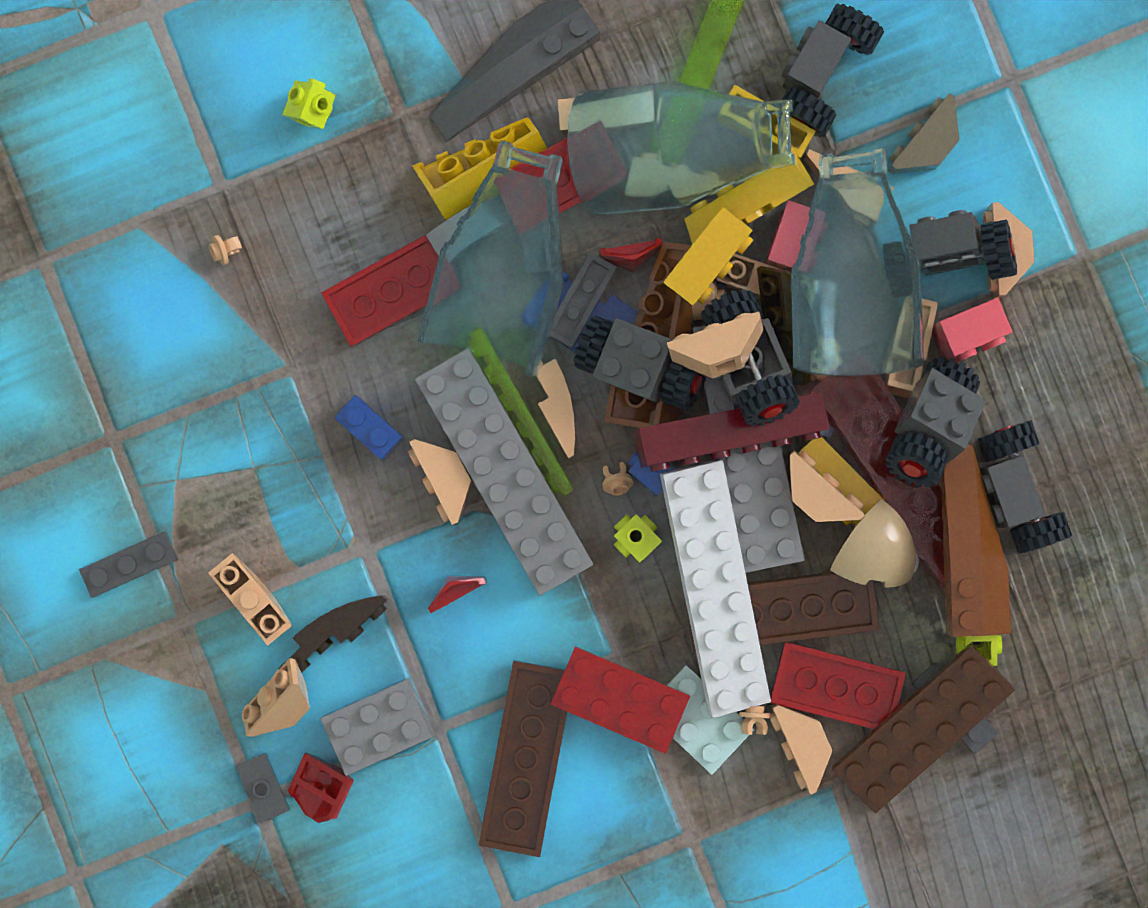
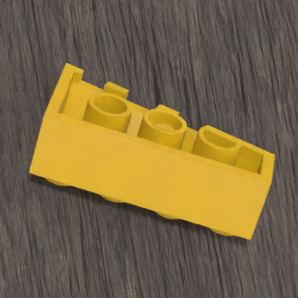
(458, 176)
(752, 197)

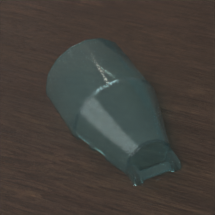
(669, 144)
(502, 264)
(856, 277)

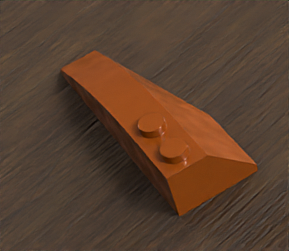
(664, 314)
(973, 555)

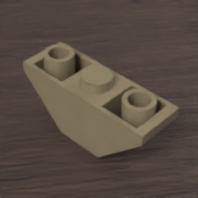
(929, 141)

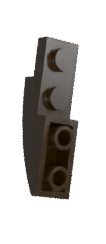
(777, 307)
(341, 623)

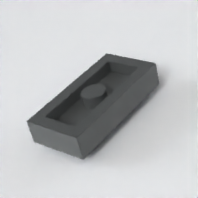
(262, 787)

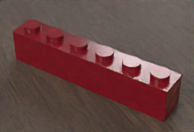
(726, 431)

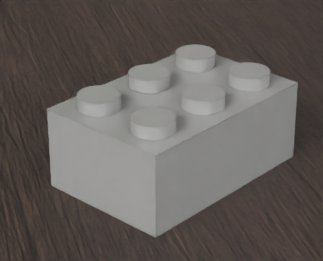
(377, 726)

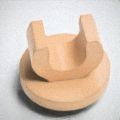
(222, 249)
(618, 483)
(755, 715)

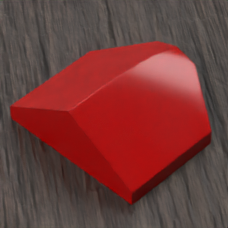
(631, 256)
(454, 588)
(320, 788)

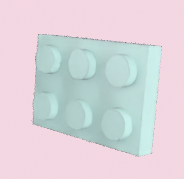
(705, 737)

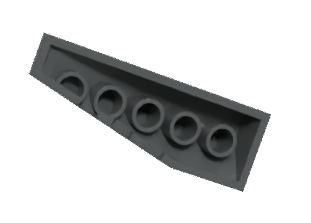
(517, 61)

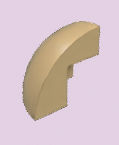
(878, 549)

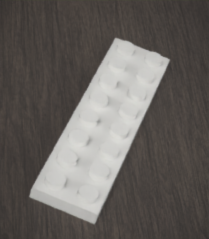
(715, 587)

